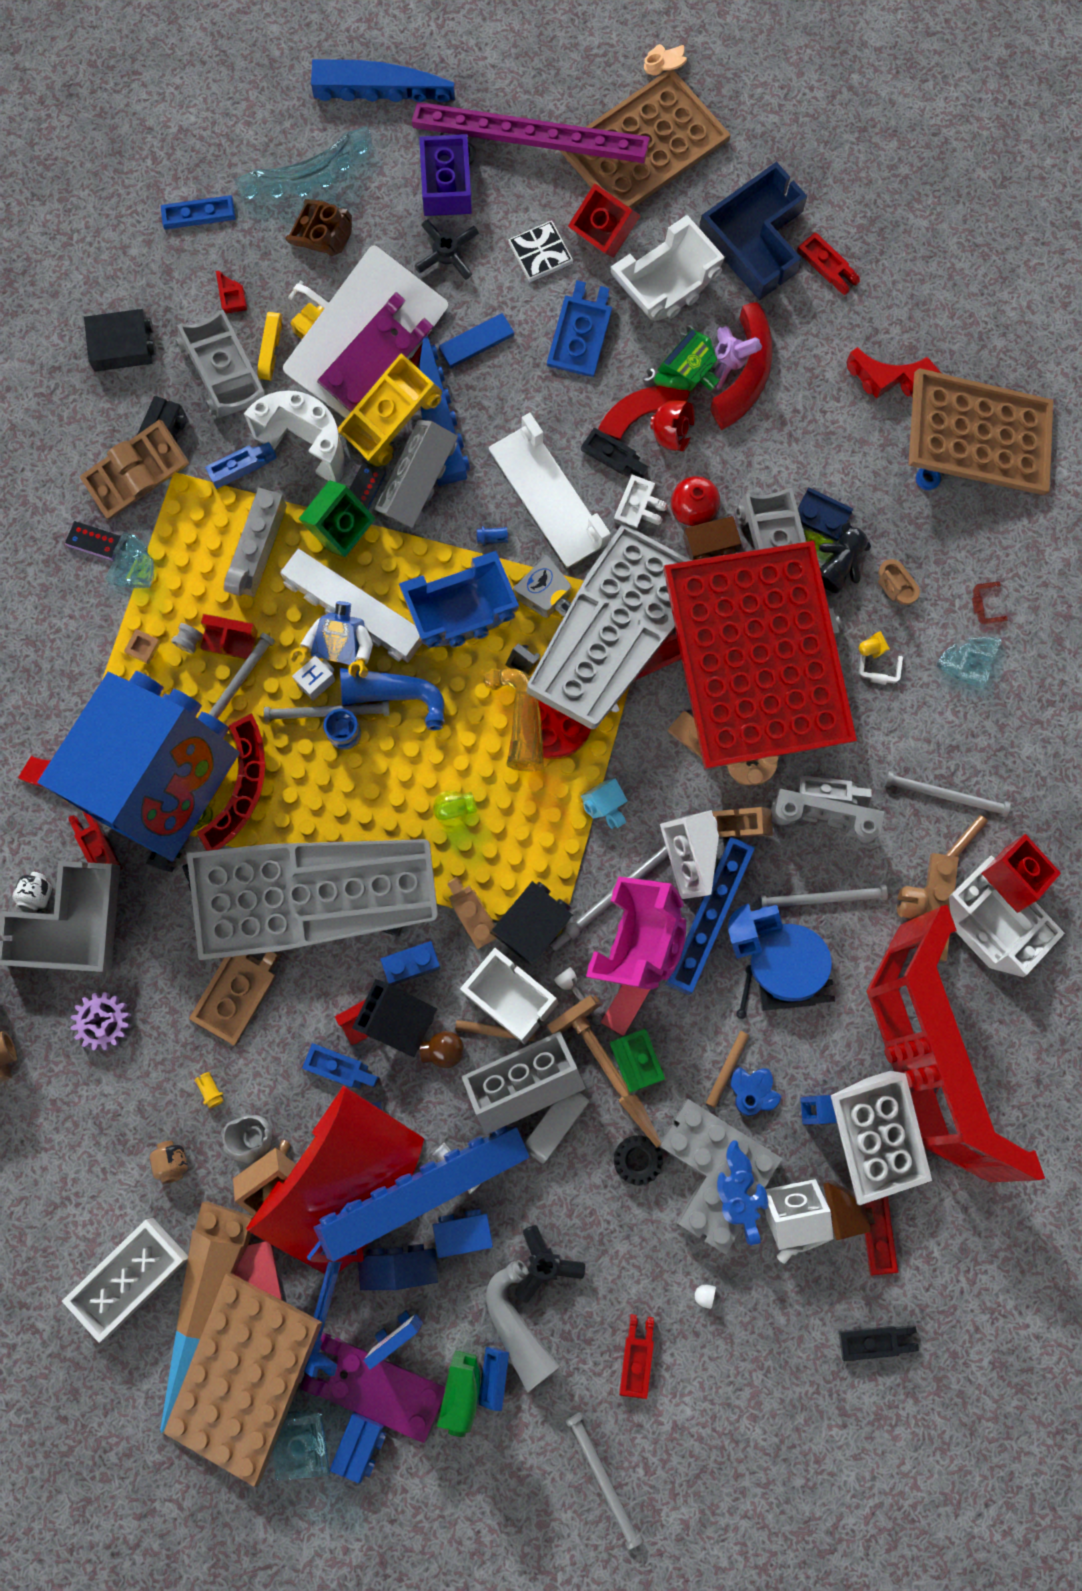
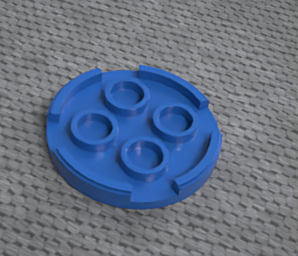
(792, 963)

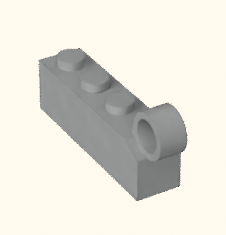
(255, 543)

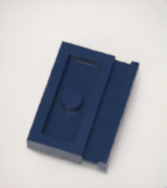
(823, 514)

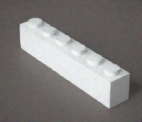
(326, 588)

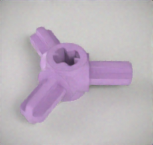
(732, 353)

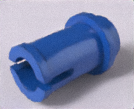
(491, 535)

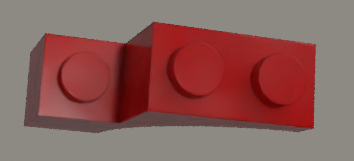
(881, 377)

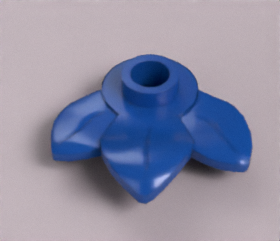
(757, 1088)

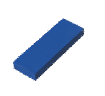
(197, 212)
(476, 340)

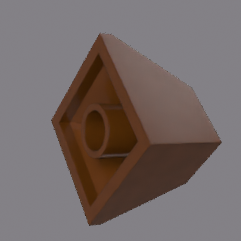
(846, 1215)

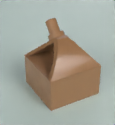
(259, 1179)

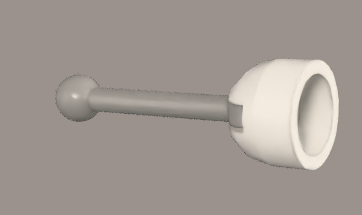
(567, 981)

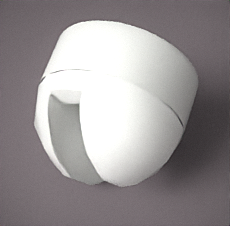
(705, 1295)

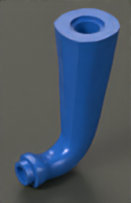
(393, 687)

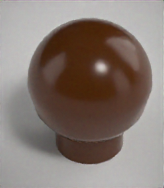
(443, 1050)

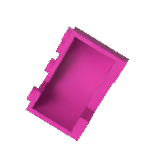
(647, 936)

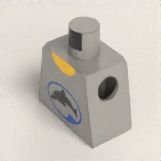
(544, 589)

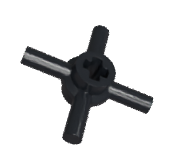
(446, 249)

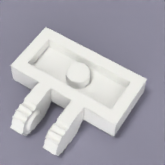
(634, 503)

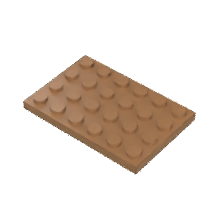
(679, 134)
(981, 432)
(242, 1378)

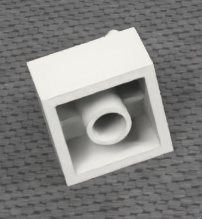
(798, 1218)

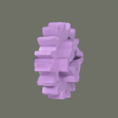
(103, 1032)

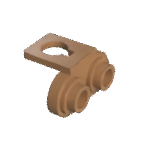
(898, 582)

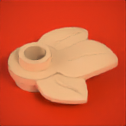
(662, 59)

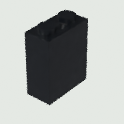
(119, 340)
(532, 922)
(394, 1018)

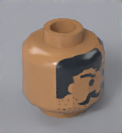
(168, 1162)

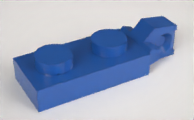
(240, 463)
(338, 1067)

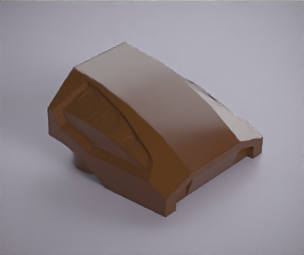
(321, 227)

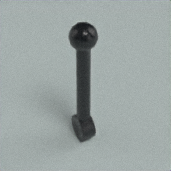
(741, 1013)

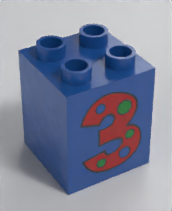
(142, 762)

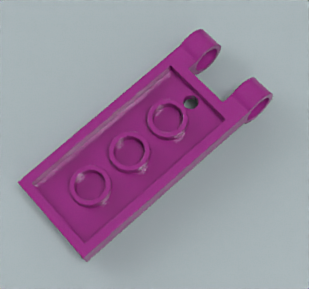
(371, 354)
(381, 1394)

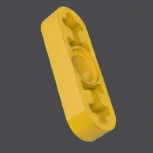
(269, 342)

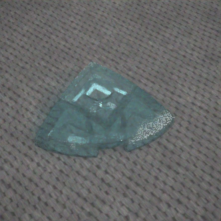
(132, 564)
(969, 655)

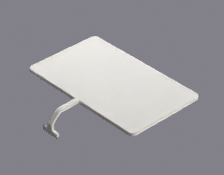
(351, 309)

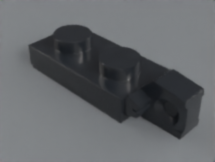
(613, 454)

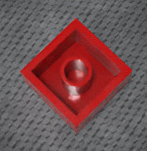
(604, 220)
(1021, 873)

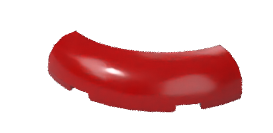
(746, 390)
(247, 787)

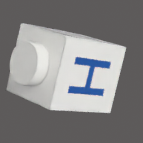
(314, 677)

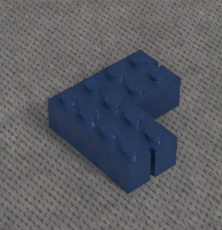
(748, 225)

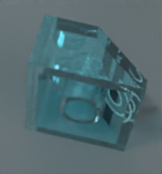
(301, 1447)

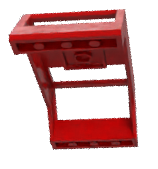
(939, 1056)

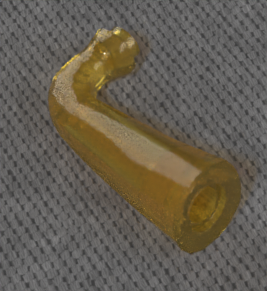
(526, 738)

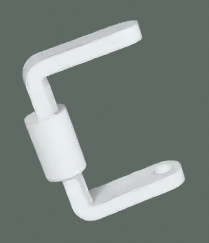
(880, 678)

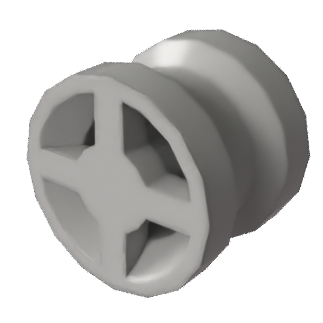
(187, 638)

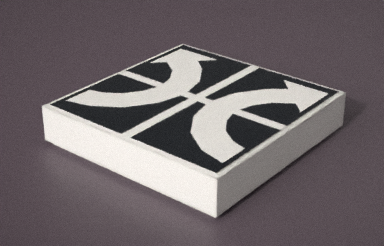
(540, 251)

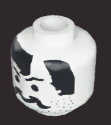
(32, 892)

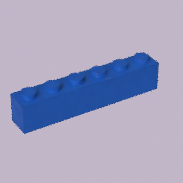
(710, 915)

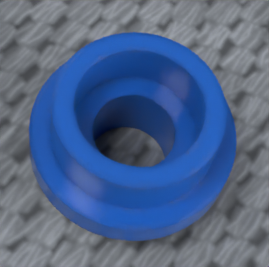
(925, 485)

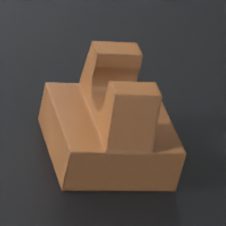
(142, 646)

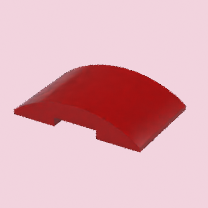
(348, 1159)

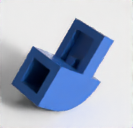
(746, 926)

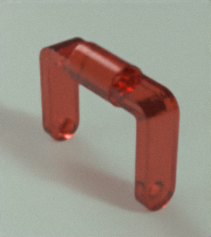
(979, 607)

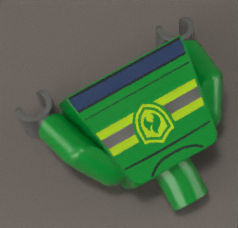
(686, 364)

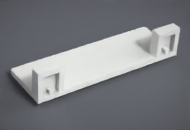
(549, 494)

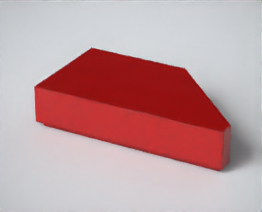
(231, 294)

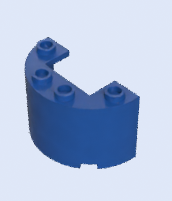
(461, 603)

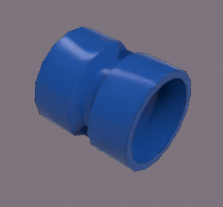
(342, 729)

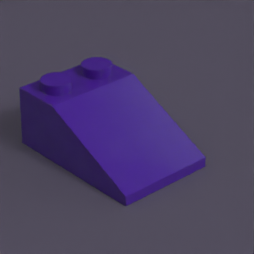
(445, 175)

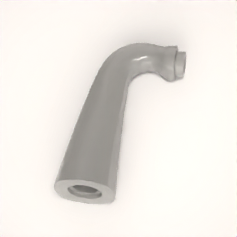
(525, 1350)

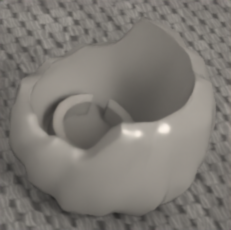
(247, 1138)

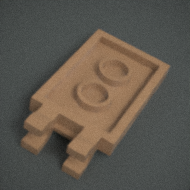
(235, 995)

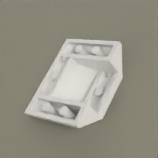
(994, 929)

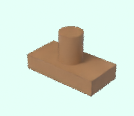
(685, 732)

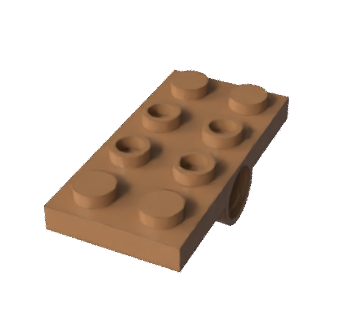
(134, 469)

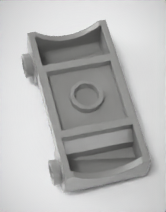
(220, 364)
(771, 519)
(861, 821)

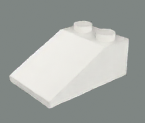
(692, 852)

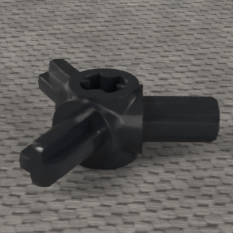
(536, 1277)

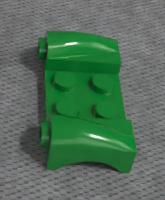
(460, 1395)

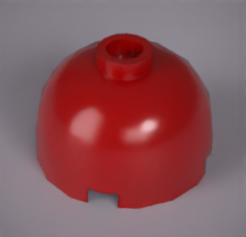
(671, 422)
(695, 501)

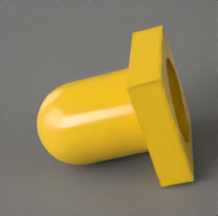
(874, 646)

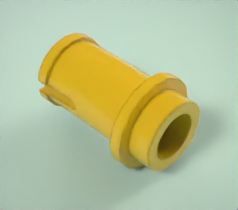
(209, 1090)

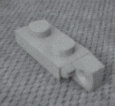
(835, 790)

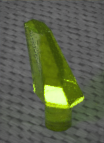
(817, 538)

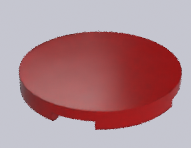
(560, 733)

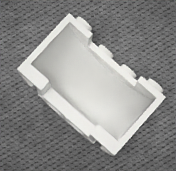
(671, 272)
(305, 417)

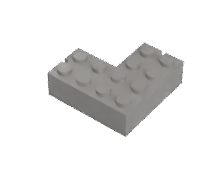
(78, 931)
(702, 1144)

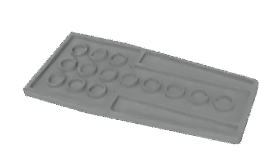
(608, 629)
(307, 893)

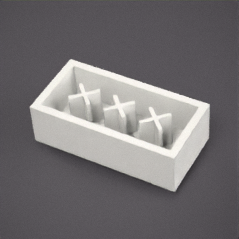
(125, 1279)

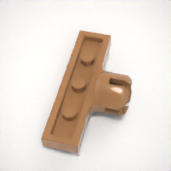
(939, 886)

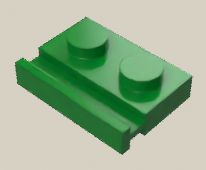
(637, 1060)

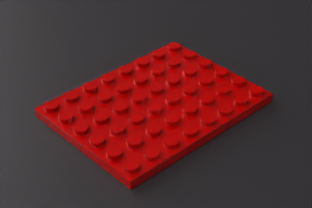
(759, 654)

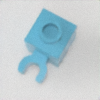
(604, 801)

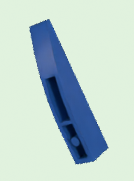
(376, 81)
(455, 464)

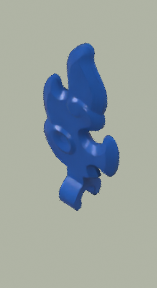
(737, 1204)

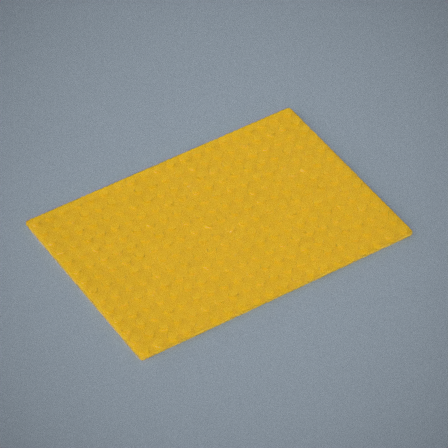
(387, 783)

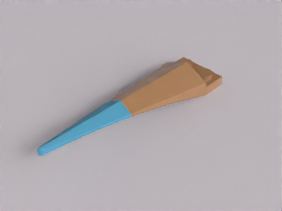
(213, 1252)

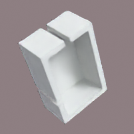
(508, 997)

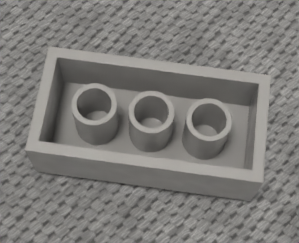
(523, 1082)

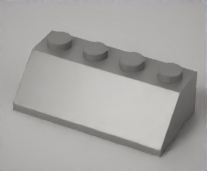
(416, 473)

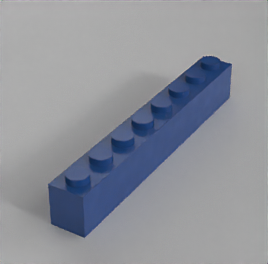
(420, 1193)

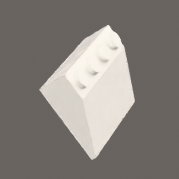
(881, 1136)

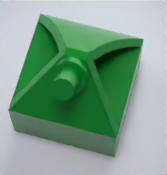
(337, 518)

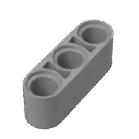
(555, 1126)

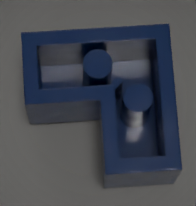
(398, 1268)

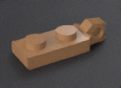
(471, 913)

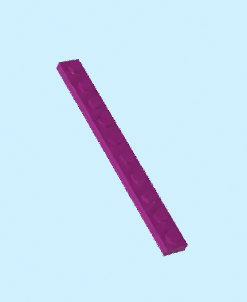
(531, 132)

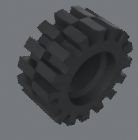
(621, 1160)

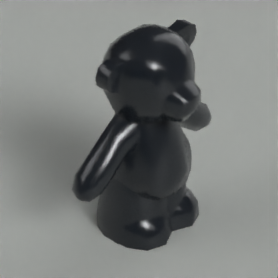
(843, 559)

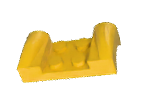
(388, 409)

